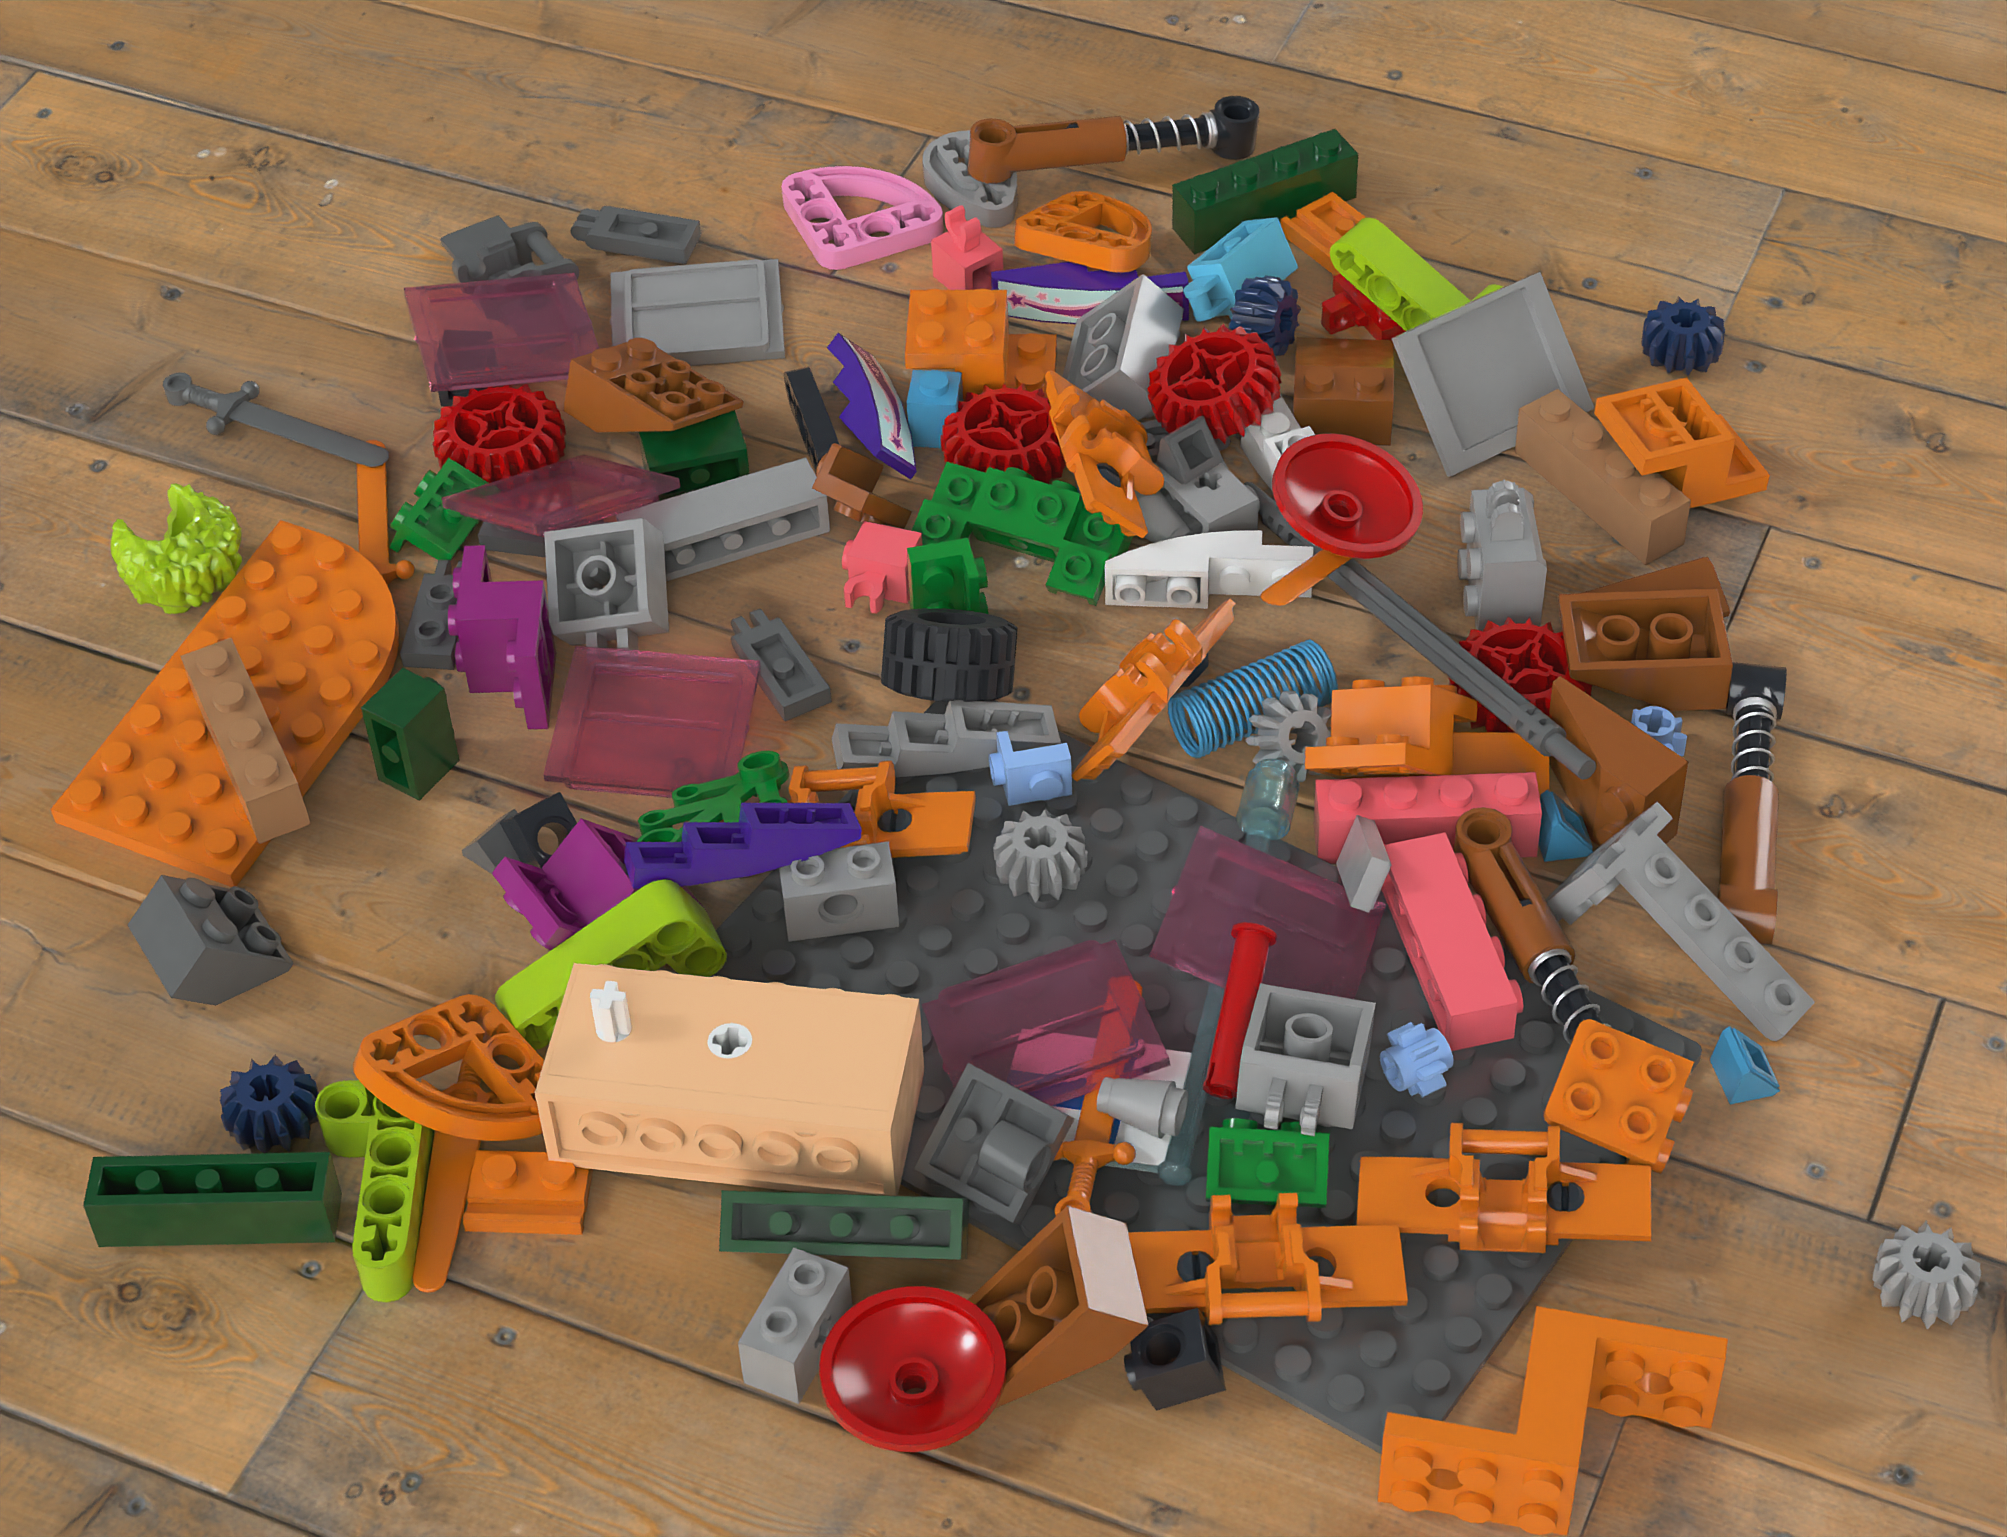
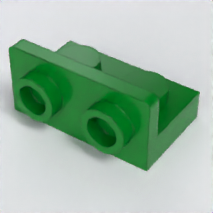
(427, 523)
(947, 577)
(1261, 1163)

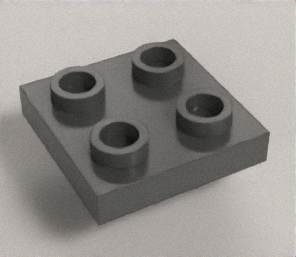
(994, 1144)

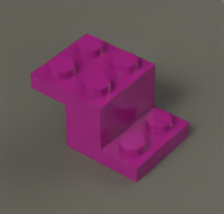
(503, 636)
(573, 886)

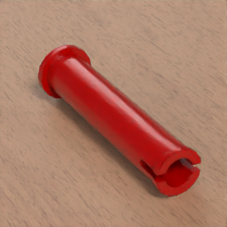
(1238, 1001)

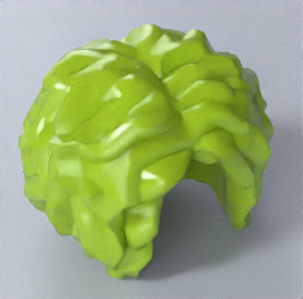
(190, 562)

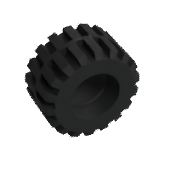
(949, 655)

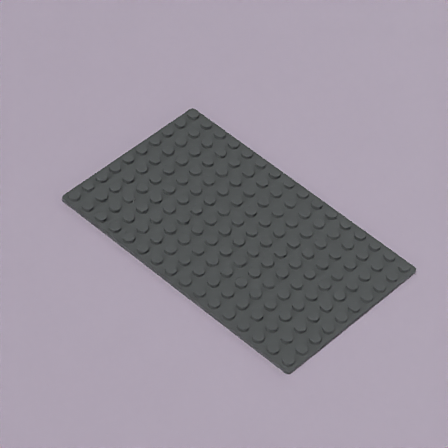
(1137, 840)

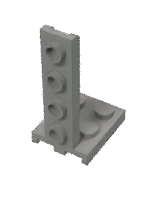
(1689, 916)

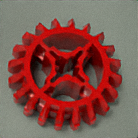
(1216, 376)
(1004, 431)
(500, 432)
(1524, 658)

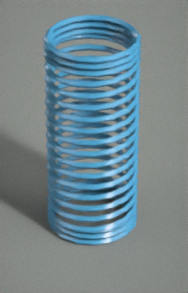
(1200, 710)

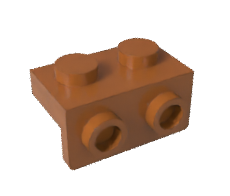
(851, 481)

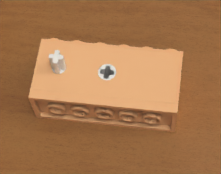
(732, 1081)

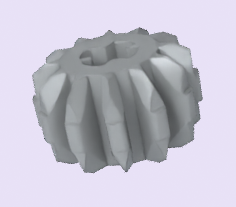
(1276, 725)
(1040, 855)
(1926, 1275)

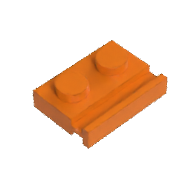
(1320, 227)
(526, 1194)

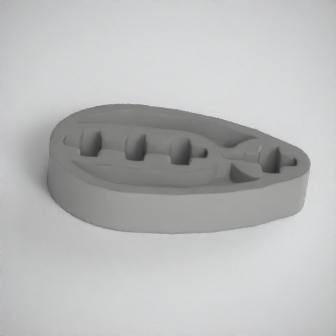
(953, 187)

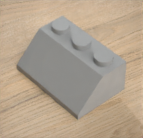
(1119, 345)

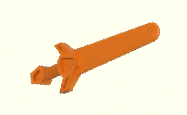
(447, 1189)

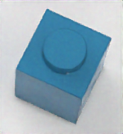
(929, 401)

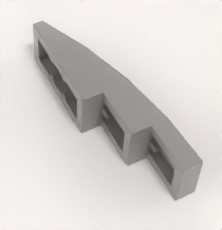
(947, 741)

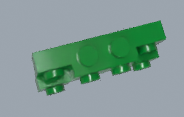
(1027, 518)

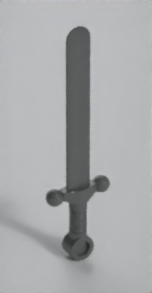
(236, 407)

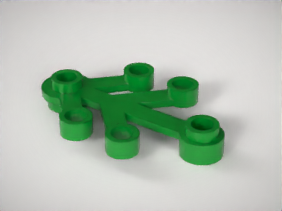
(758, 776)

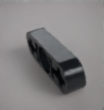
(809, 413)

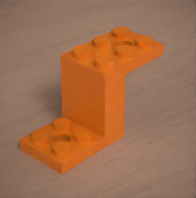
(1533, 1474)

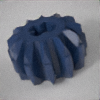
(1268, 308)
(1683, 336)
(269, 1105)

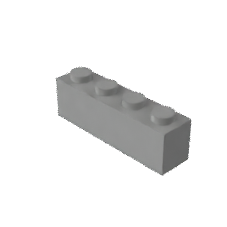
(737, 518)

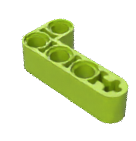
(1395, 275)
(640, 933)
(391, 1184)

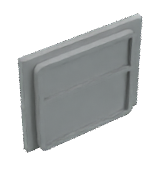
(702, 310)
(1484, 365)

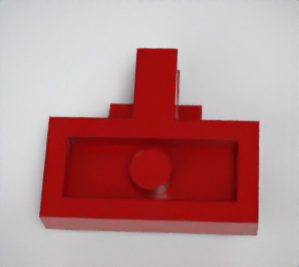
(1353, 308)

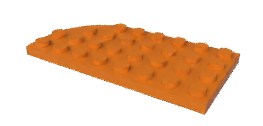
(316, 646)

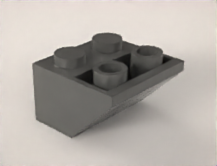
(207, 940)

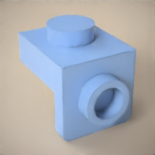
(1031, 773)

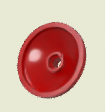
(1347, 496)
(905, 1343)

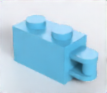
(1247, 251)

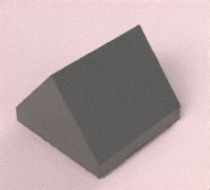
(1189, 451)
(491, 846)

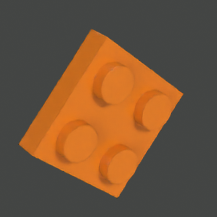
(972, 336)
(1682, 438)
(1391, 730)

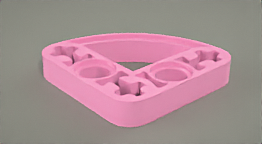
(913, 211)

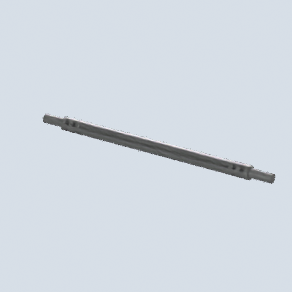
(1441, 651)

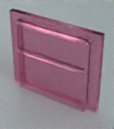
(499, 330)
(562, 495)
(650, 721)
(1224, 882)
(1049, 1024)

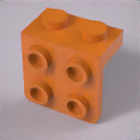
(1620, 1094)

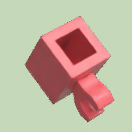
(964, 254)
(878, 564)

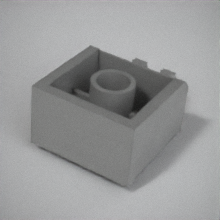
(1501, 557)
(625, 560)
(1305, 1058)

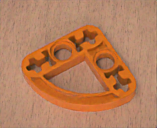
(1068, 232)
(466, 1030)

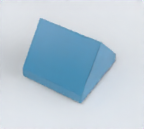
(1562, 830)
(1742, 1068)

